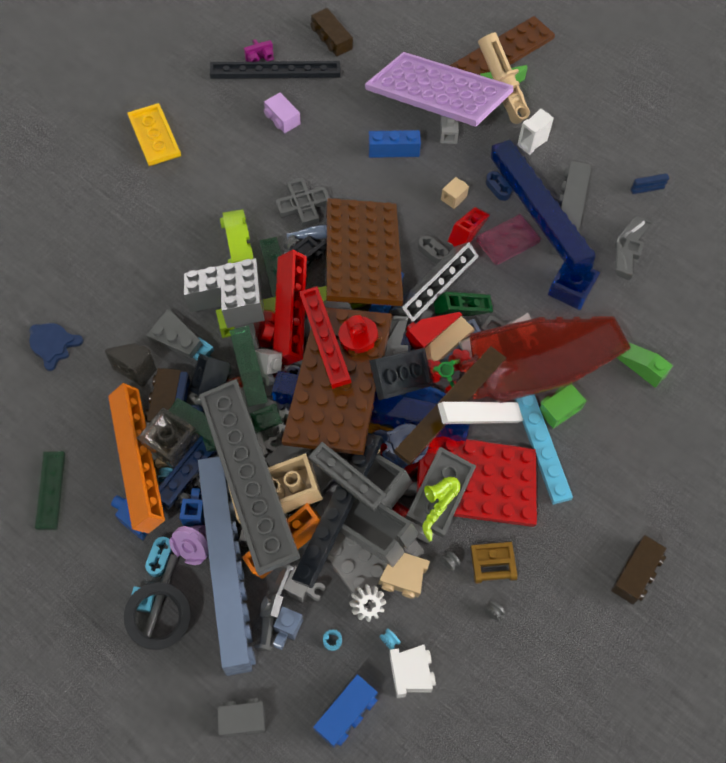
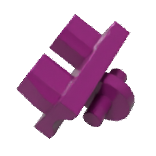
(259, 51)

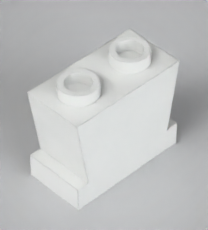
(535, 131)
(411, 670)

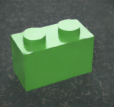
(562, 405)

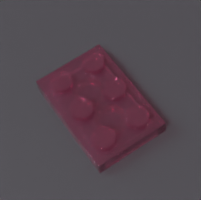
(508, 239)

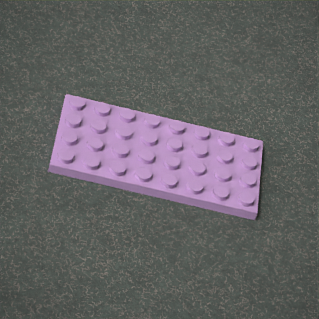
(439, 88)

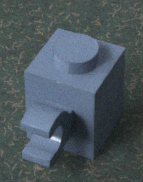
(286, 626)

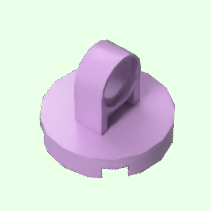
(190, 544)

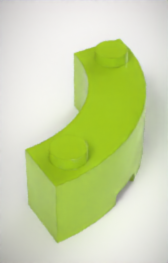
(237, 234)

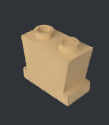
(405, 576)

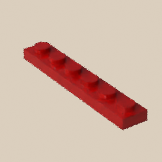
(325, 337)

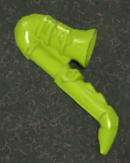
(444, 492)

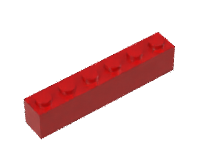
(289, 307)

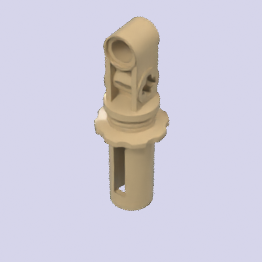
(502, 72)

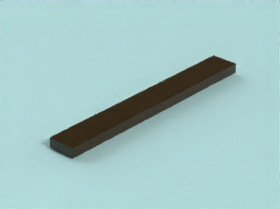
(462, 391)

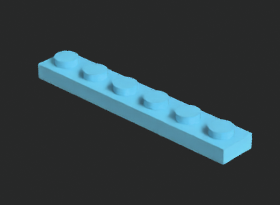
(545, 452)

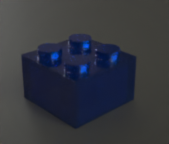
(573, 288)

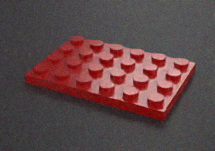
(501, 484)

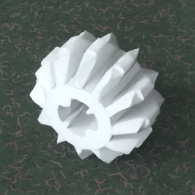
(362, 598)

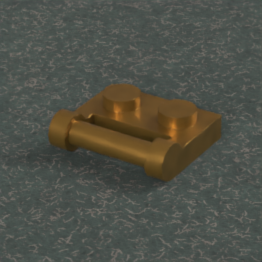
(493, 555)

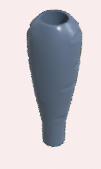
(314, 232)

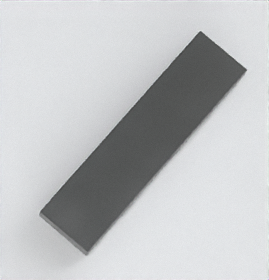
(347, 476)

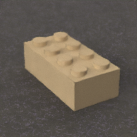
(294, 483)

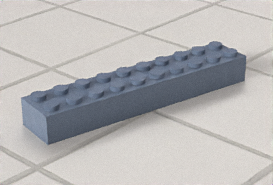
(226, 570)

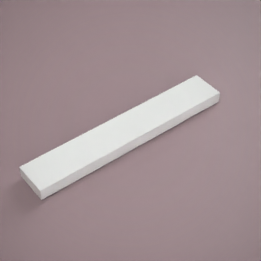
(479, 412)

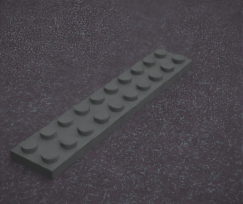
(249, 478)

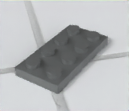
(443, 465)

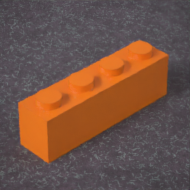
(302, 526)

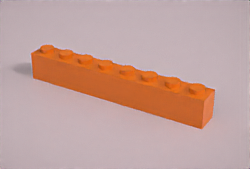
(135, 460)

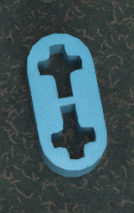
(154, 555)

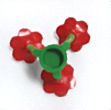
(447, 369)

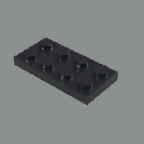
(401, 373)

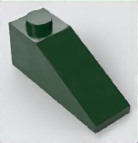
(465, 303)

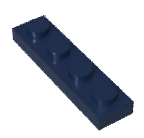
(183, 473)

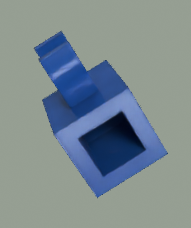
(192, 509)

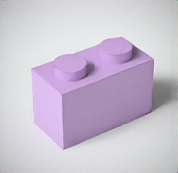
(282, 112)

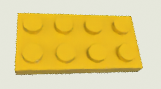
(154, 134)

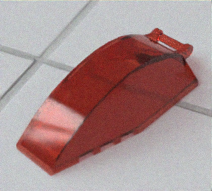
(545, 353)

